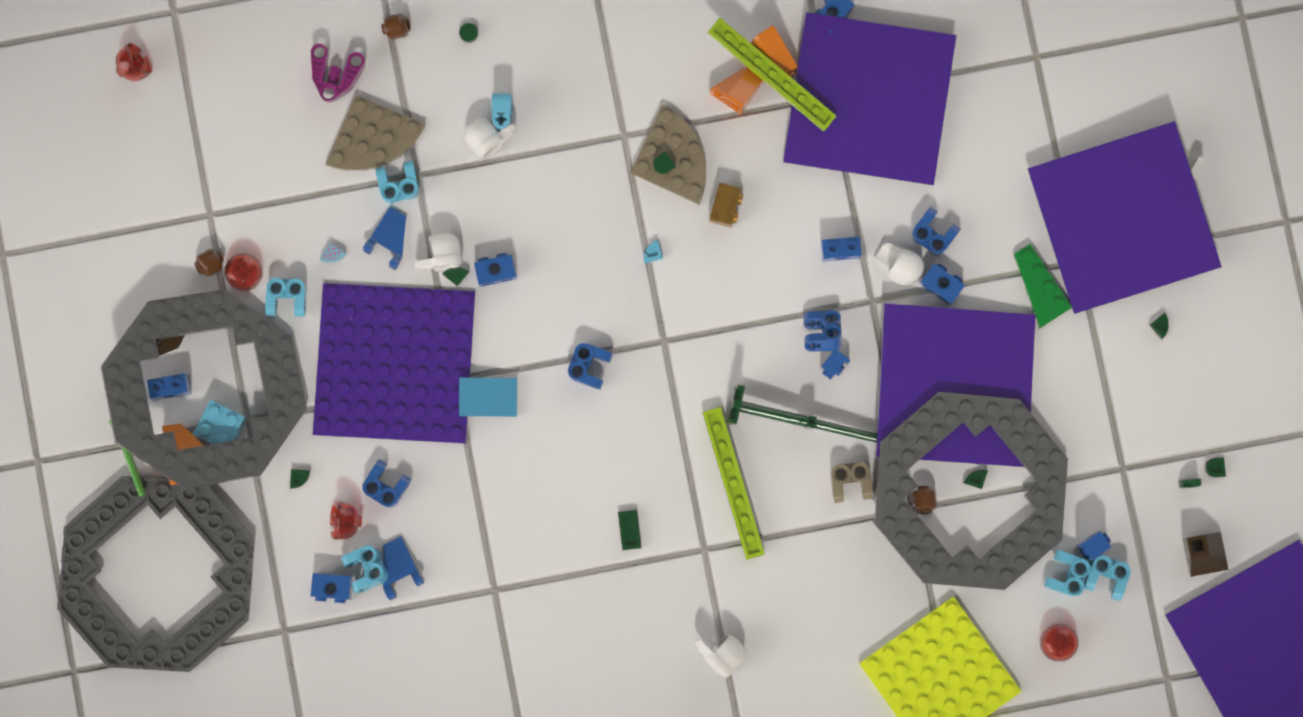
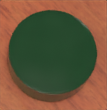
(468, 32)

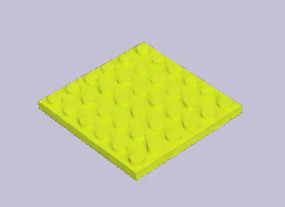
(940, 669)

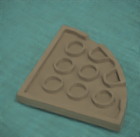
(372, 137)
(682, 145)

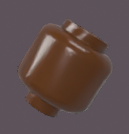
(396, 26)
(209, 262)
(924, 500)

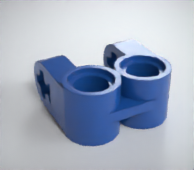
(932, 235)
(831, 334)
(584, 363)
(383, 489)

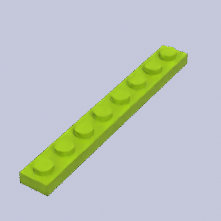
(771, 74)
(733, 483)

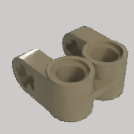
(837, 484)

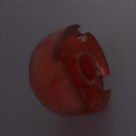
(131, 63)
(243, 272)
(344, 520)
(1059, 642)

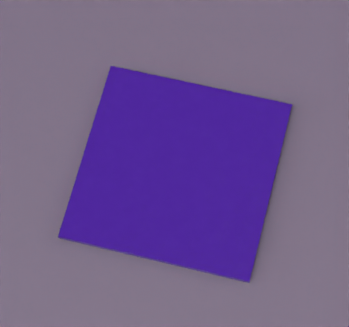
(885, 93)
(1124, 217)
(954, 353)
(393, 362)
(1250, 637)

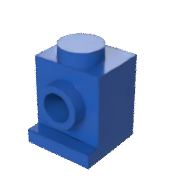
(834, 364)

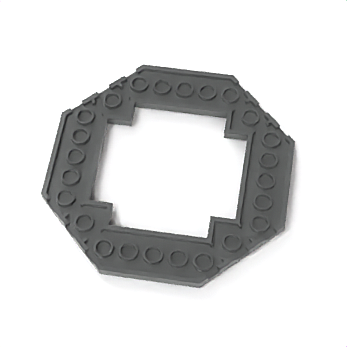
(213, 462)
(914, 539)
(208, 628)

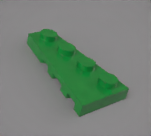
(1044, 294)

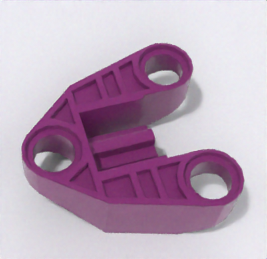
(349, 78)

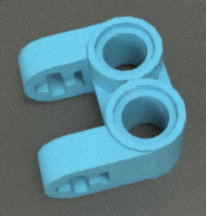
(502, 109)
(411, 179)
(286, 292)
(359, 556)
(1109, 572)
(1072, 575)

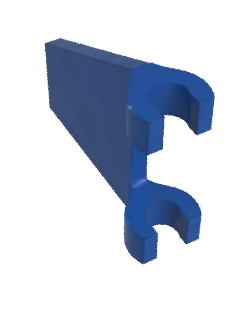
(390, 235)
(399, 565)

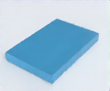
(488, 397)

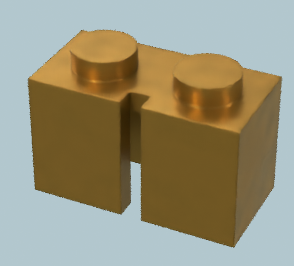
(725, 205)

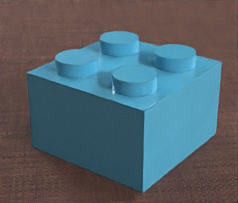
(219, 424)

